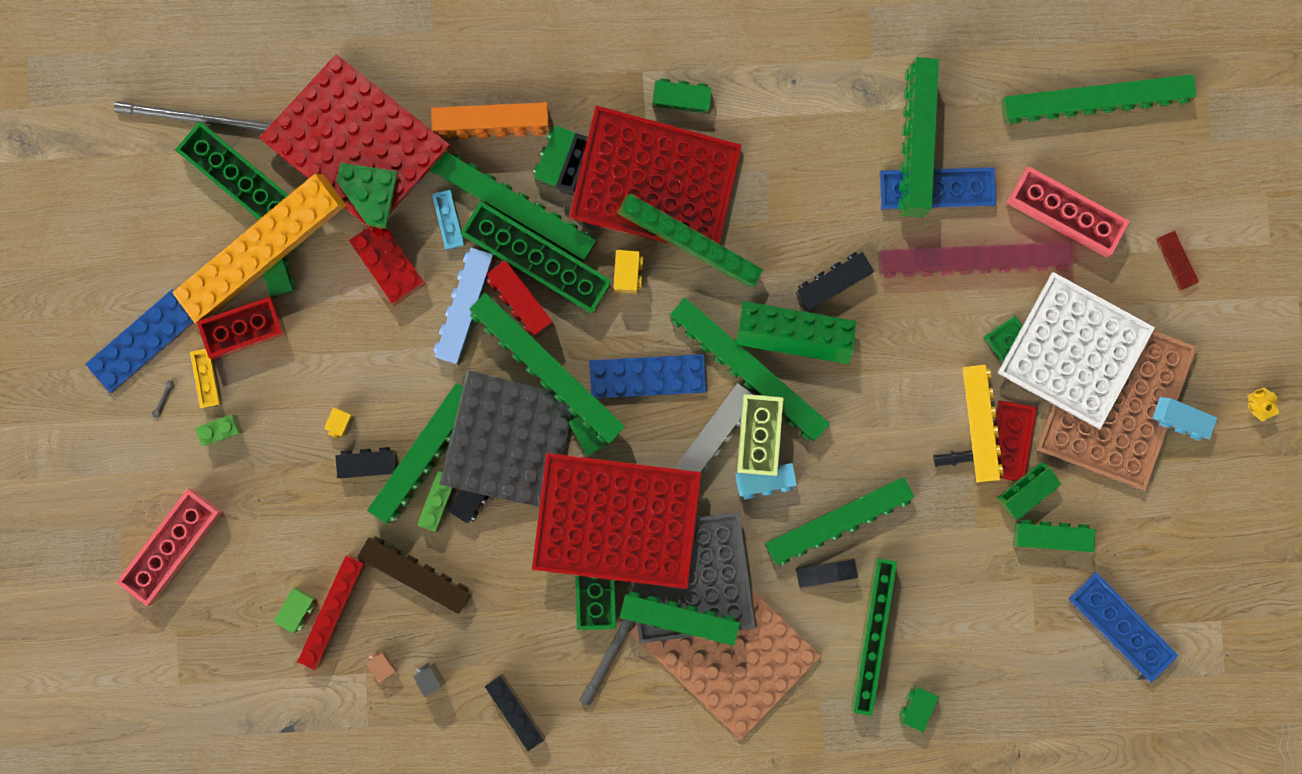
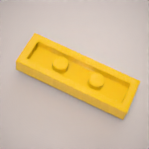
(205, 379)

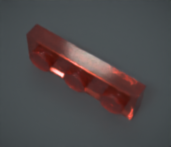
(1177, 260)

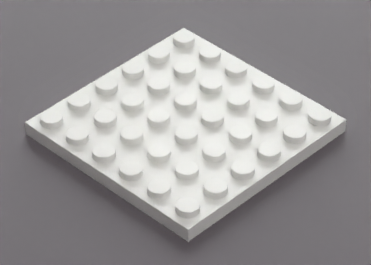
(1075, 350)

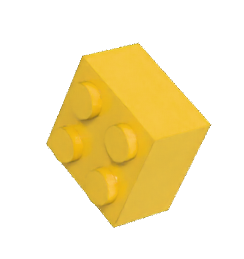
(626, 272)

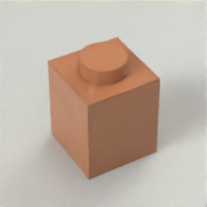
(381, 665)

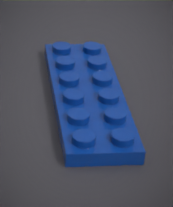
(950, 188)
(140, 342)
(647, 376)
(1123, 627)

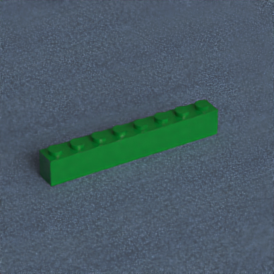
(689, 241)
(839, 520)
(873, 636)

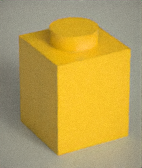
(338, 423)

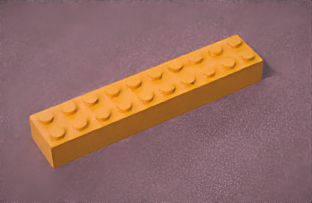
(259, 248)

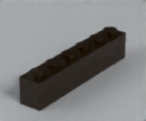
(414, 575)

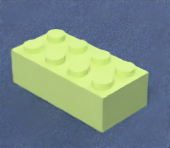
(760, 435)

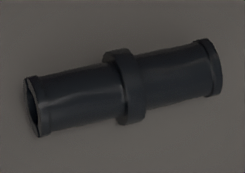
(953, 458)

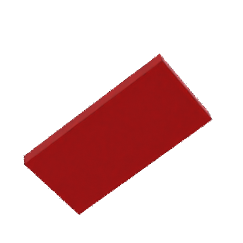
(1015, 433)

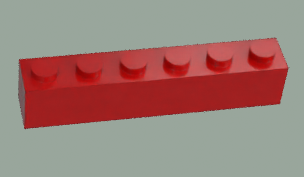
(331, 612)

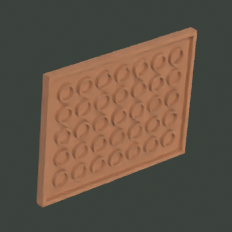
(1129, 436)
(740, 679)

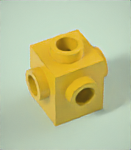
(1263, 404)

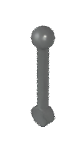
(156, 413)

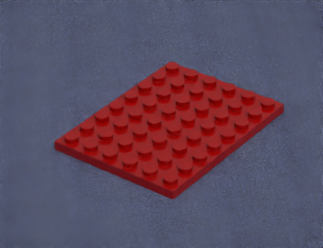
(355, 123)
(661, 165)
(616, 520)

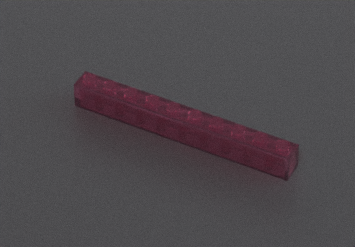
(975, 258)

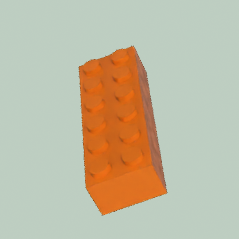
(491, 120)

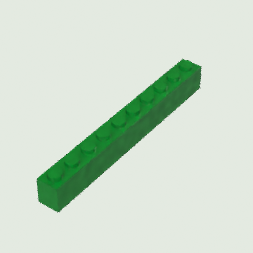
(1098, 98)
(515, 205)
(543, 365)
(748, 368)

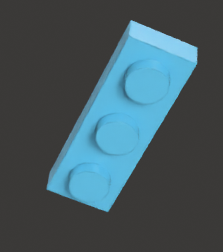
(448, 219)

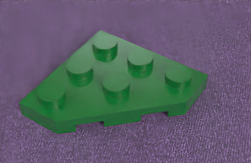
(369, 191)

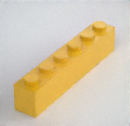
(981, 423)

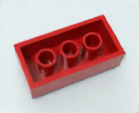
(387, 263)
(522, 301)
(241, 328)

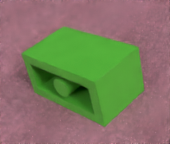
(219, 430)
(295, 610)

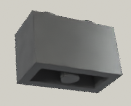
(428, 679)

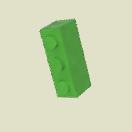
(435, 505)

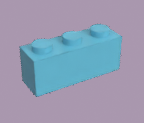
(1184, 419)
(754, 483)

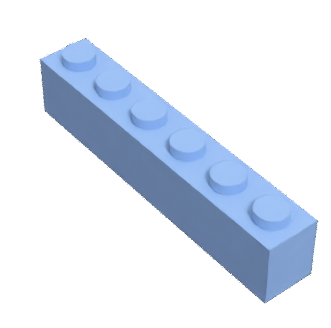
(469, 290)

